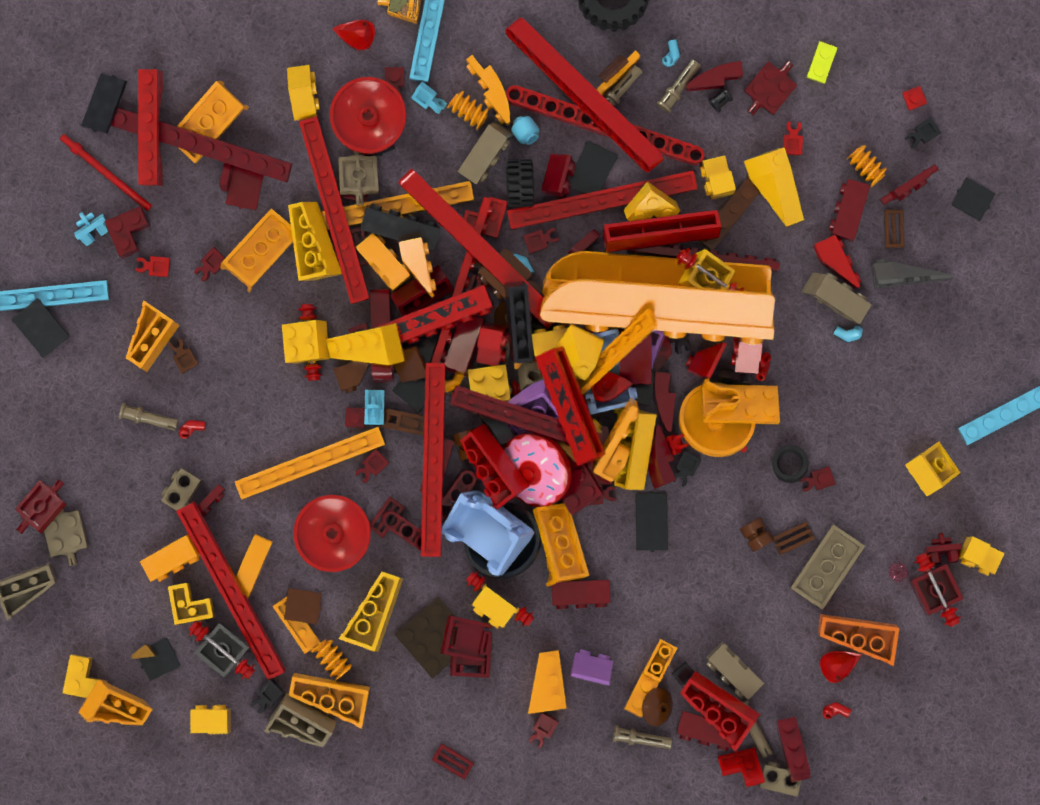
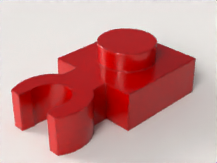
(792, 142)
(157, 266)
(675, 443)

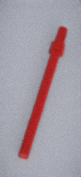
(77, 149)

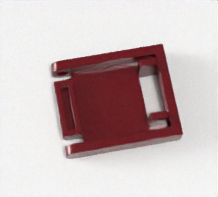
(469, 639)
(457, 663)

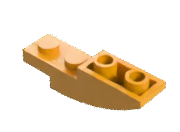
(495, 96)
(650, 676)

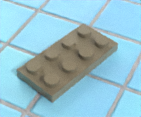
(827, 567)

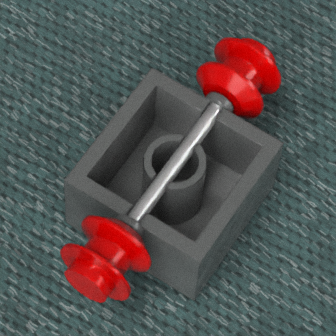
(222, 649)

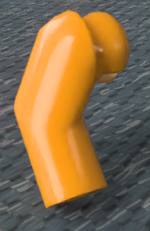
(450, 385)

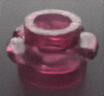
(898, 567)

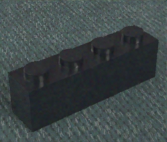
(398, 226)
(519, 322)

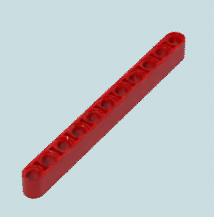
(584, 95)
(576, 120)
(468, 237)

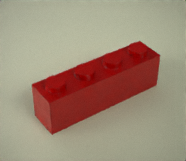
(493, 466)
(721, 709)

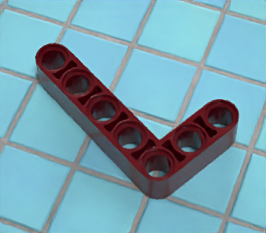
(380, 315)
(416, 532)

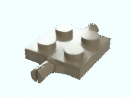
(358, 175)
(66, 535)

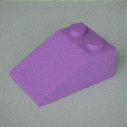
(535, 398)
(592, 668)

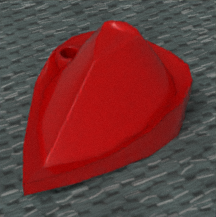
(356, 34)
(610, 387)
(838, 664)

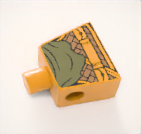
(402, 9)

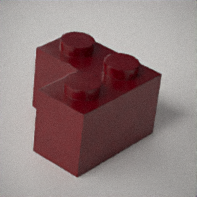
(122, 230)

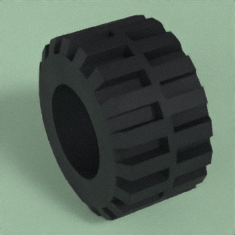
(520, 183)

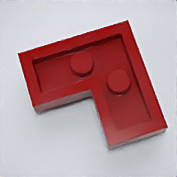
(494, 219)
(745, 762)

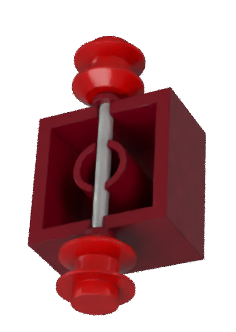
(936, 589)

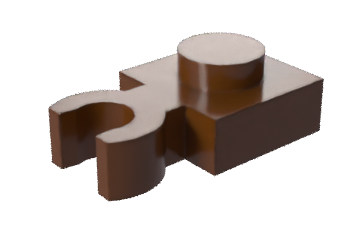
(184, 358)

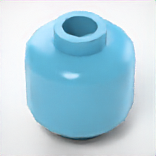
(525, 130)

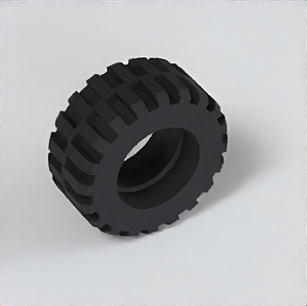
(613, 19)

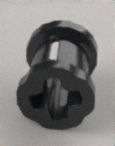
(720, 99)

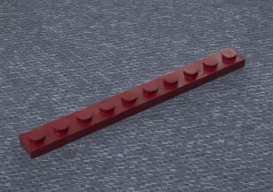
(209, 147)

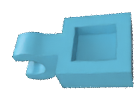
(426, 98)

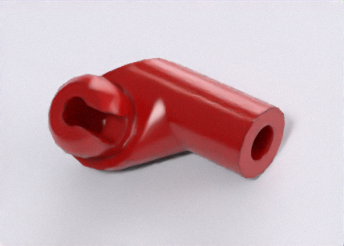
(764, 366)
(190, 426)
(834, 709)

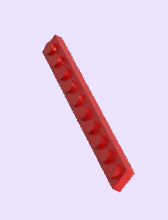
(597, 200)
(334, 210)
(463, 280)
(433, 460)
(231, 590)

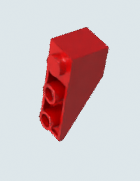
(833, 257)

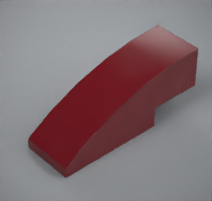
(716, 76)
(663, 399)
(659, 459)

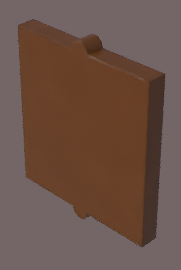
(613, 68)
(413, 366)
(302, 606)

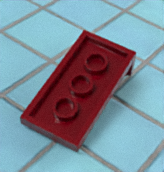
(582, 489)

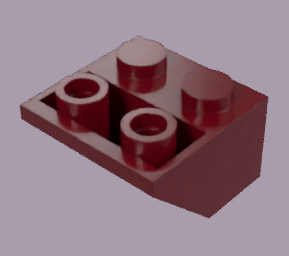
(558, 175)

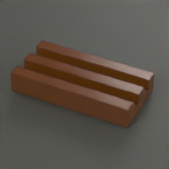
(886, 228)
(808, 531)

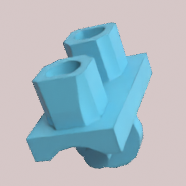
(84, 232)
(374, 407)

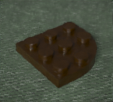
(425, 636)

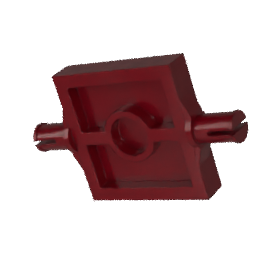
(770, 88)
(915, 183)
(40, 506)

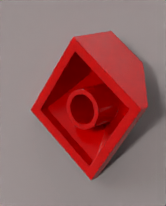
(705, 361)

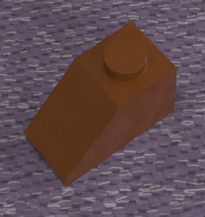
(351, 375)

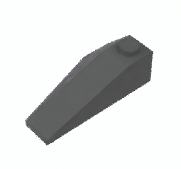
(897, 274)

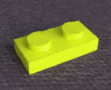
(822, 62)

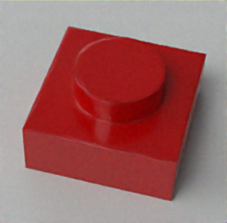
(914, 98)

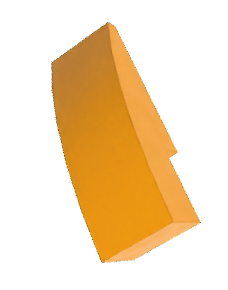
(253, 563)

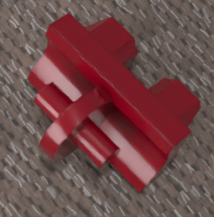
(951, 550)

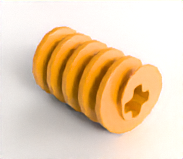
(468, 109)
(867, 165)
(331, 658)

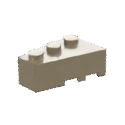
(486, 152)
(837, 296)
(24, 587)
(734, 671)
(300, 721)

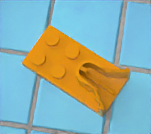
(212, 114)
(259, 249)
(739, 403)
(608, 466)
(561, 544)

